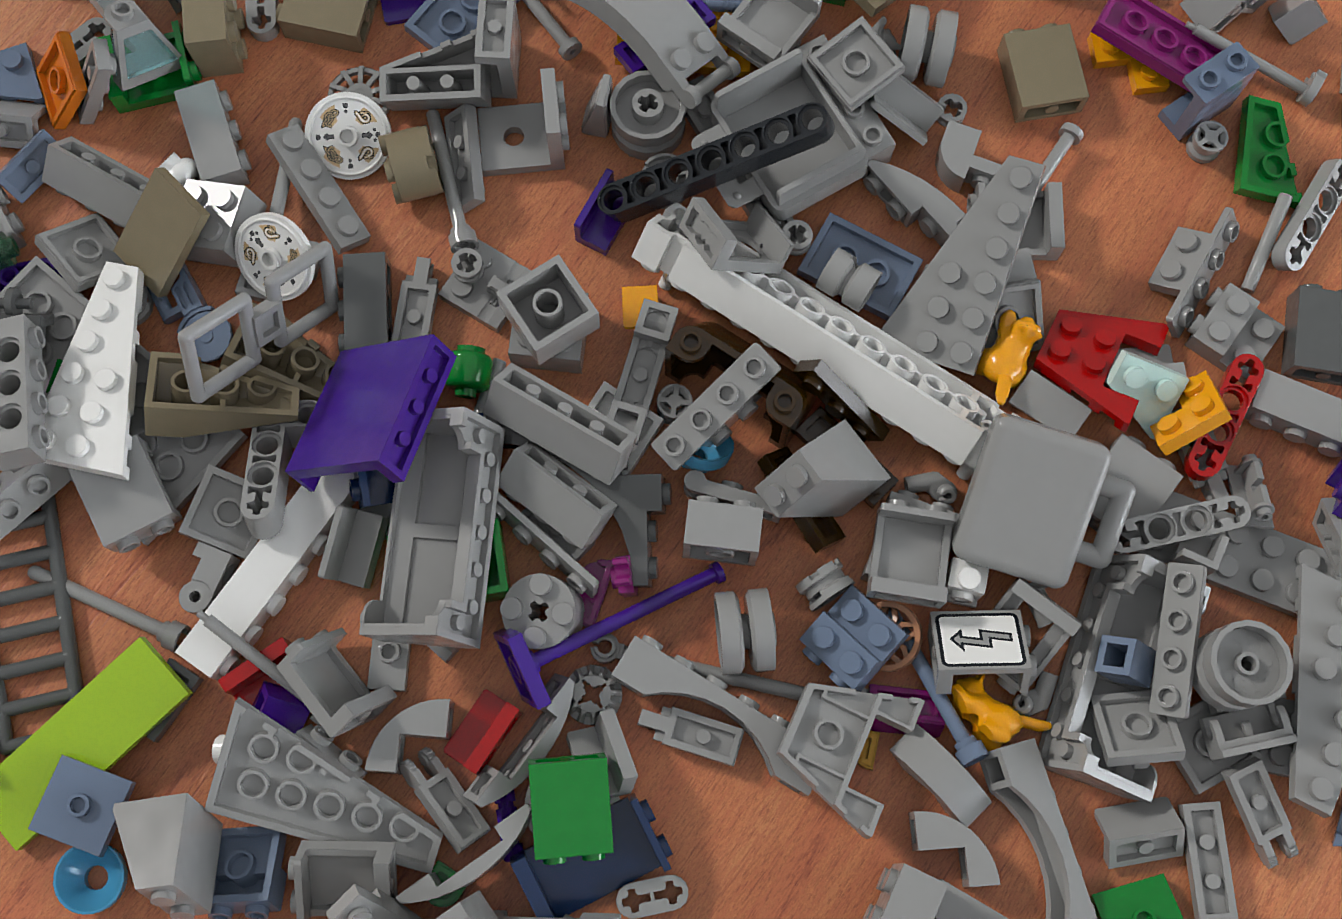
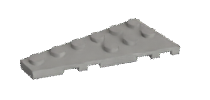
(960, 290)

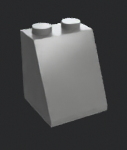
(824, 477)
(171, 852)

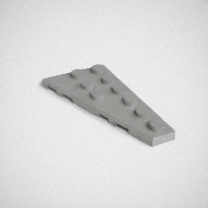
(1317, 687)
(295, 789)

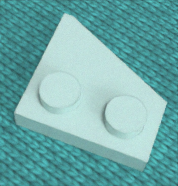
(1148, 382)

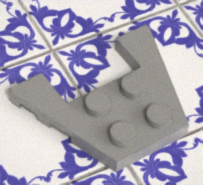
(829, 737)

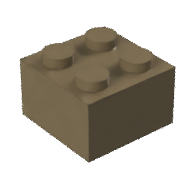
(214, 36)

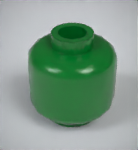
(470, 371)

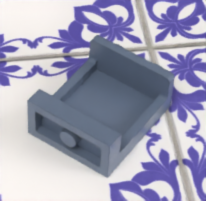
(1212, 89)

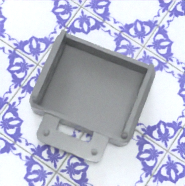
(802, 178)
(1036, 501)

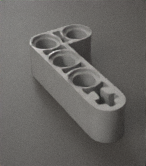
(265, 473)

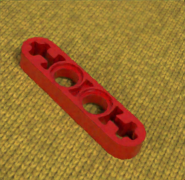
(1245, 394)

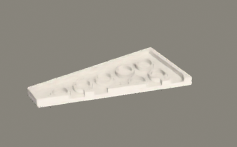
(97, 380)

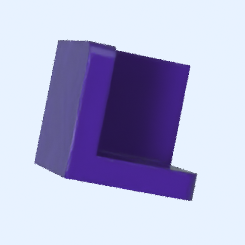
(281, 706)

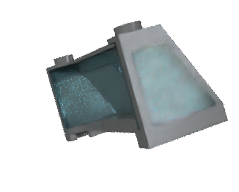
(137, 43)

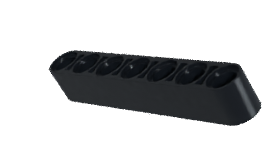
(731, 167)

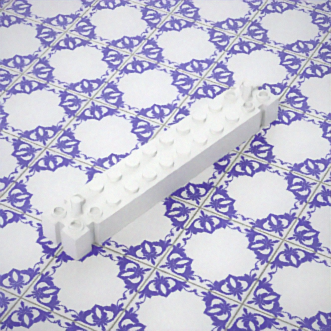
(811, 326)

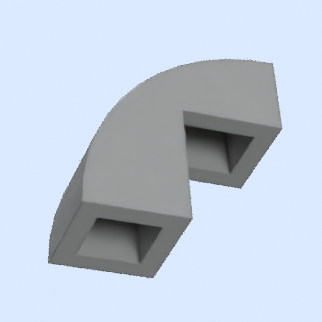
(423, 720)
(942, 775)
(939, 831)

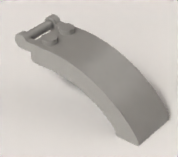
(669, 42)

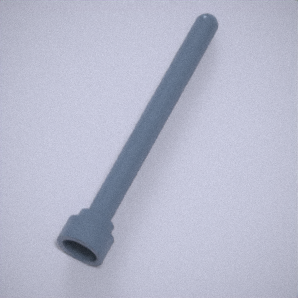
(968, 747)

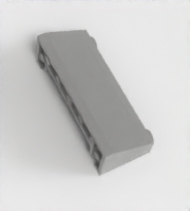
(441, 537)
(1116, 602)

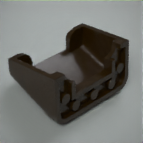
(709, 344)

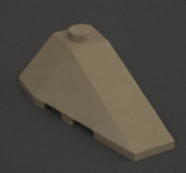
(295, 364)
(237, 406)

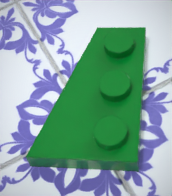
(1262, 153)

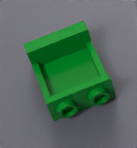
(162, 88)
(570, 807)

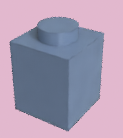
(1125, 661)

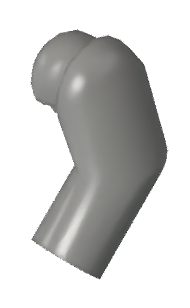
(933, 484)
(1037, 698)

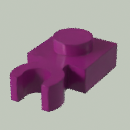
(622, 576)

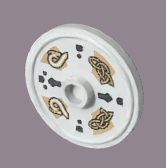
(346, 134)
(267, 244)

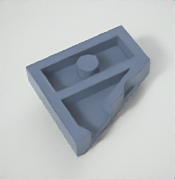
(18, 75)

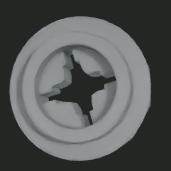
(610, 696)

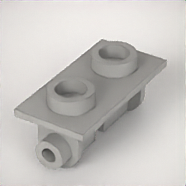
(1247, 483)

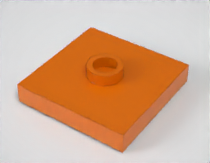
(61, 80)

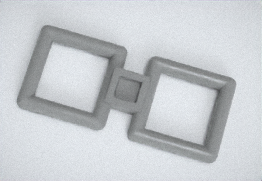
(259, 323)

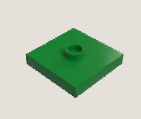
(1138, 900)

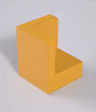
(632, 302)

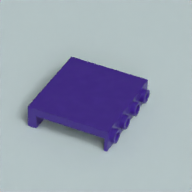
(373, 410)

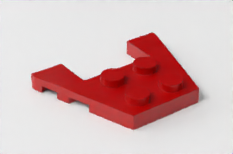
(1082, 352)

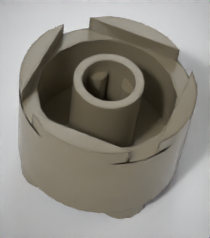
(411, 164)

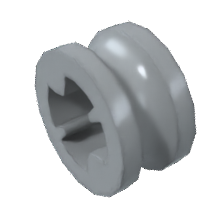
(953, 101)
(802, 227)
(467, 277)

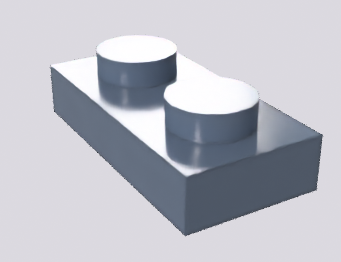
(25, 170)

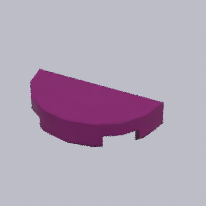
(592, 606)

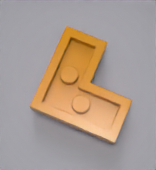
(1141, 77)
(1200, 414)

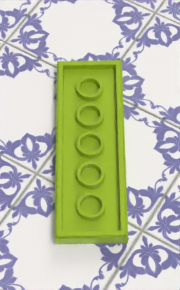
(93, 728)

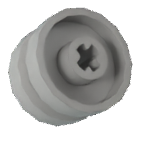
(926, 46)
(646, 117)
(745, 631)
(1242, 666)

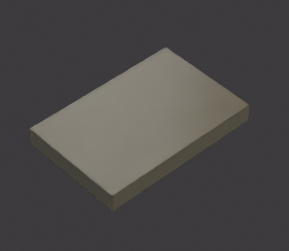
(161, 231)

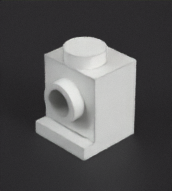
(965, 582)

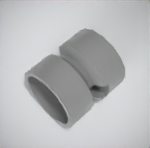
(848, 279)

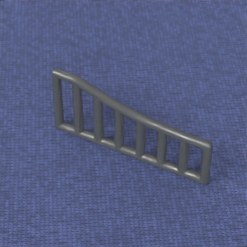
(63, 622)

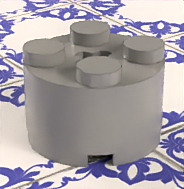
(522, 610)

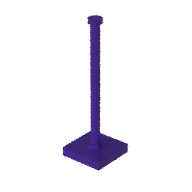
(526, 665)

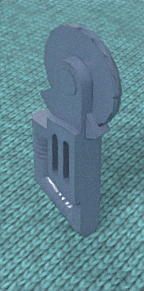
(193, 307)

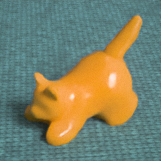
(1007, 359)
(990, 719)

